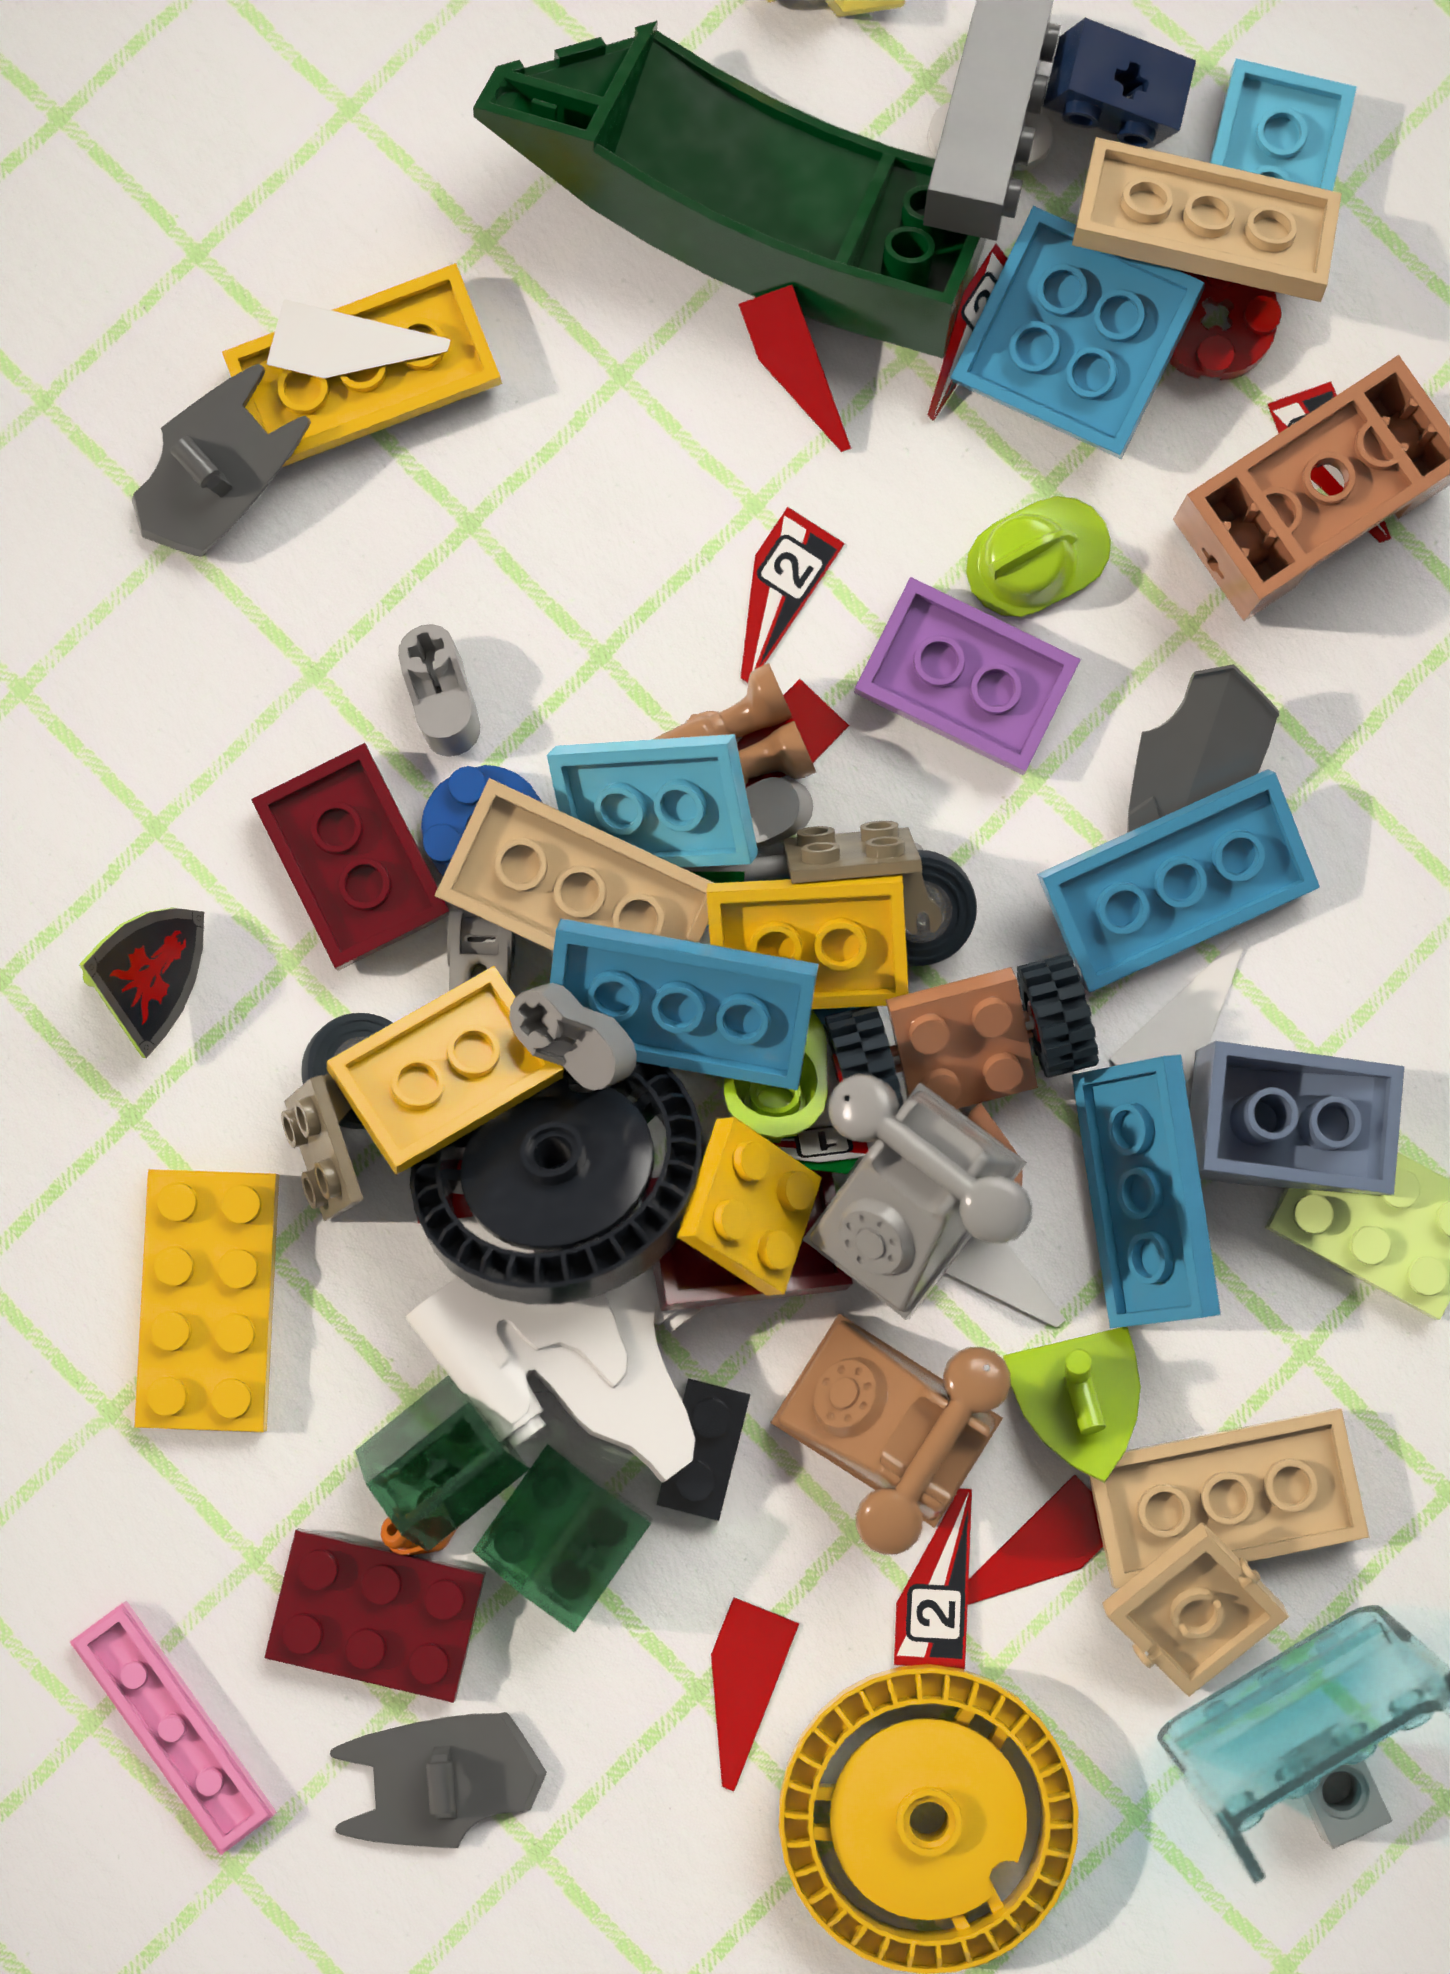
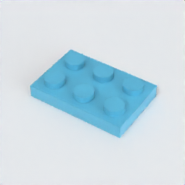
(1283, 124)
(661, 795)

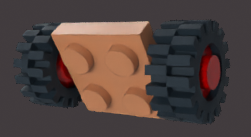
(973, 1034)

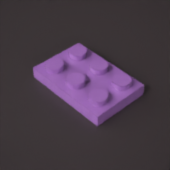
(966, 676)

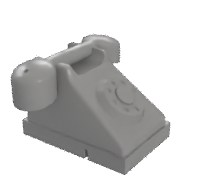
(915, 1191)

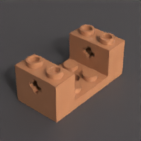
(1268, 525)

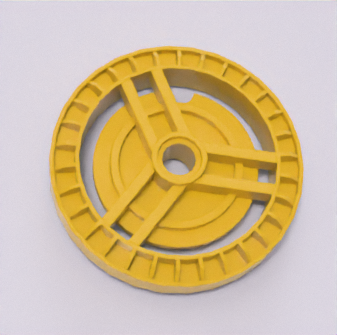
(940, 1870)

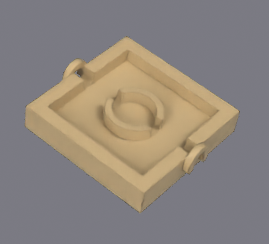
(1195, 1609)

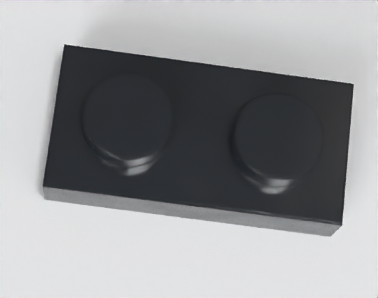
(717, 1424)

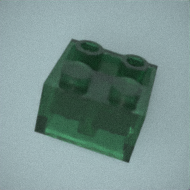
(437, 1465)
(562, 1537)

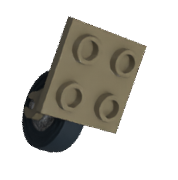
(937, 891)
(319, 1111)

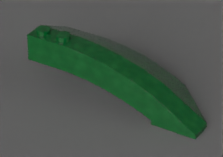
(739, 184)

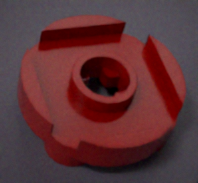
(1238, 349)

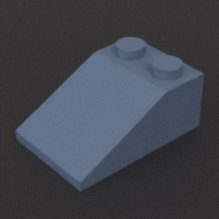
(1295, 1119)

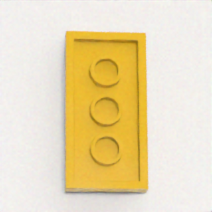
(382, 396)
(207, 1300)

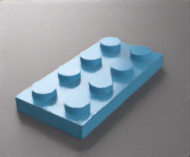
(1179, 880)
(692, 1000)
(1146, 1192)

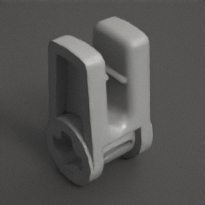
(466, 955)

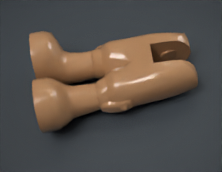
(759, 709)

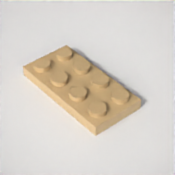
(1208, 219)
(537, 865)
(1254, 1486)

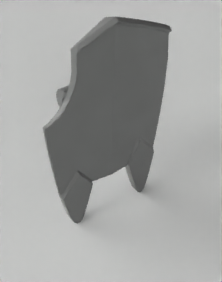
(212, 467)
(1204, 746)
(442, 1778)

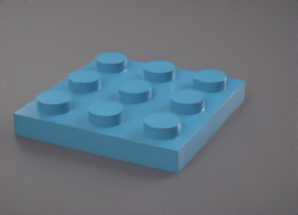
(1077, 335)

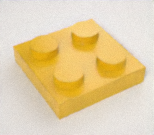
(749, 1206)

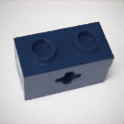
(1118, 84)

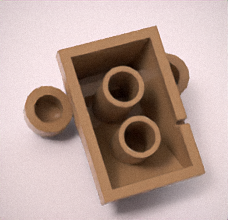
(895, 1426)

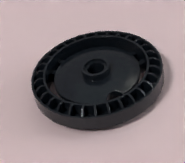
(540, 1208)

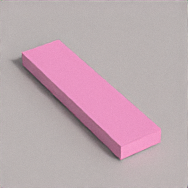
(173, 1727)

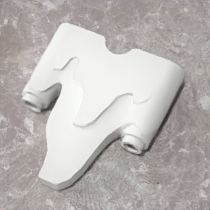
(589, 1353)

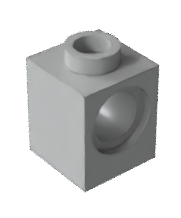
(1355, 1815)

